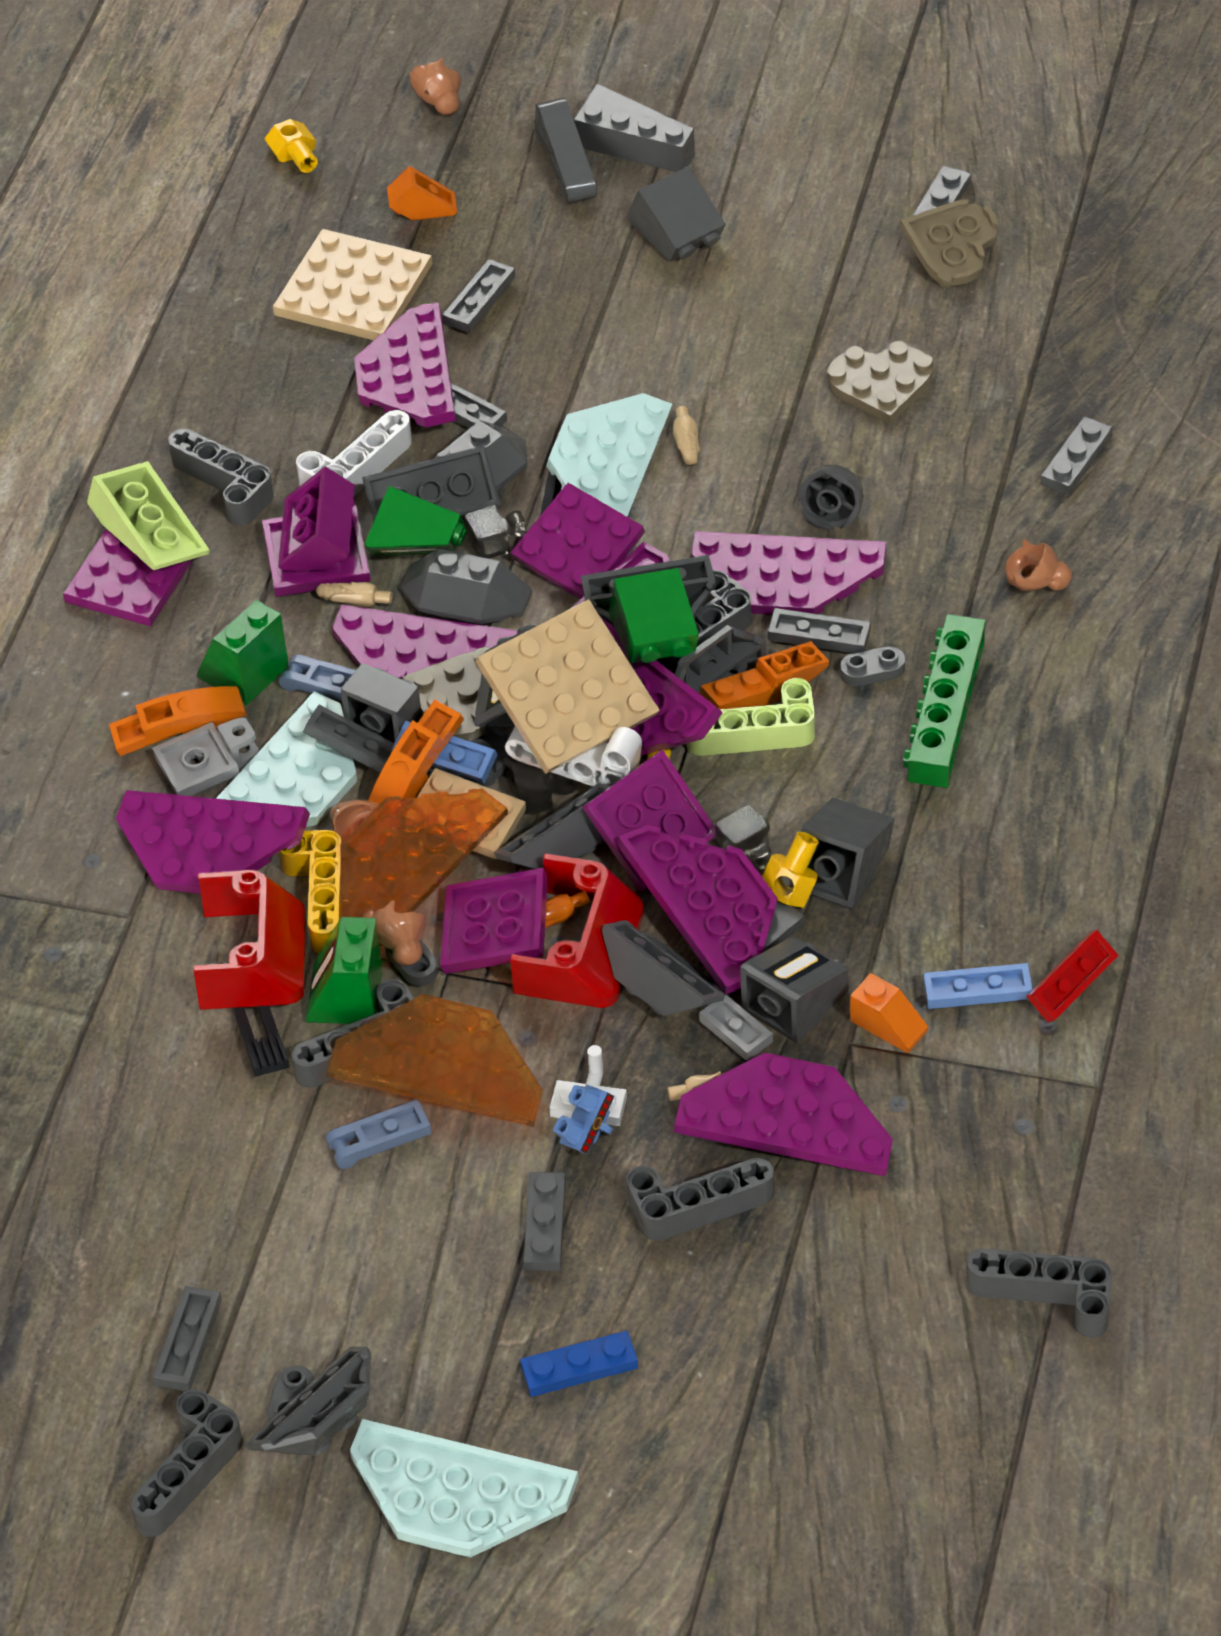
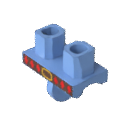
(587, 1119)

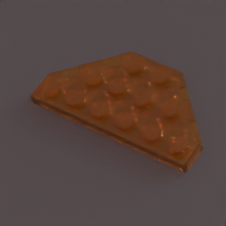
(412, 848)
(441, 1056)

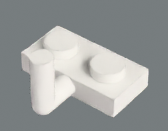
(560, 1101)

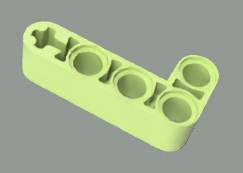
(763, 726)

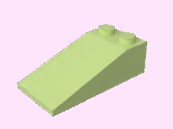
(145, 516)

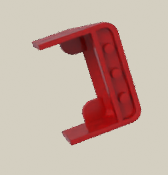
(582, 969)
(259, 971)

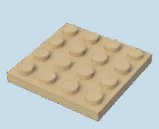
(352, 285)
(566, 686)

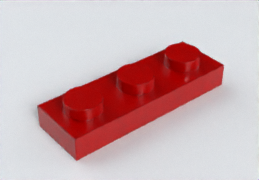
(1072, 976)

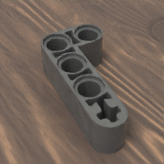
(558, 131)
(244, 481)
(724, 606)
(314, 1055)
(746, 1185)
(994, 1272)
(157, 1504)

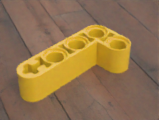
(321, 860)

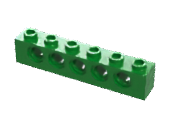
(945, 702)

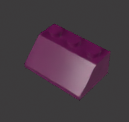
(317, 523)

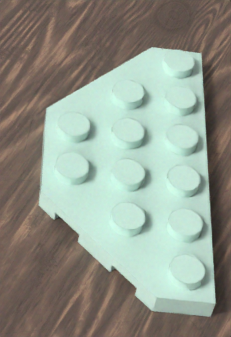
(609, 448)
(297, 768)
(456, 1492)

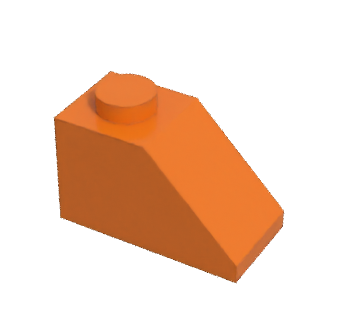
(420, 196)
(886, 1013)

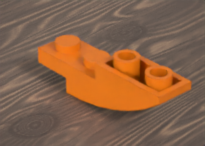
(764, 682)
(176, 715)
(415, 753)

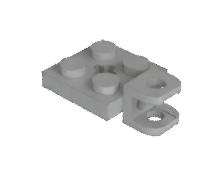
(216, 749)

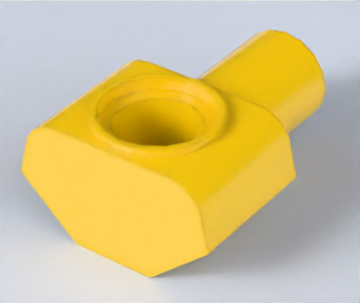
(293, 142)
(794, 867)

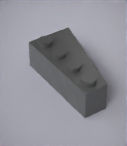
(633, 131)

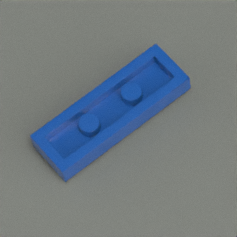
(579, 1363)

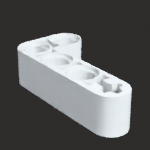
(366, 455)
(600, 765)

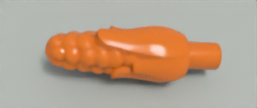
(562, 907)

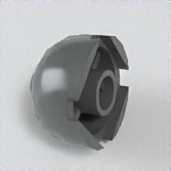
(831, 497)

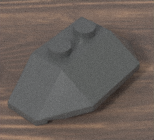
(504, 449)
(694, 571)
(465, 588)
(720, 656)
(562, 833)
(656, 971)
(320, 1409)

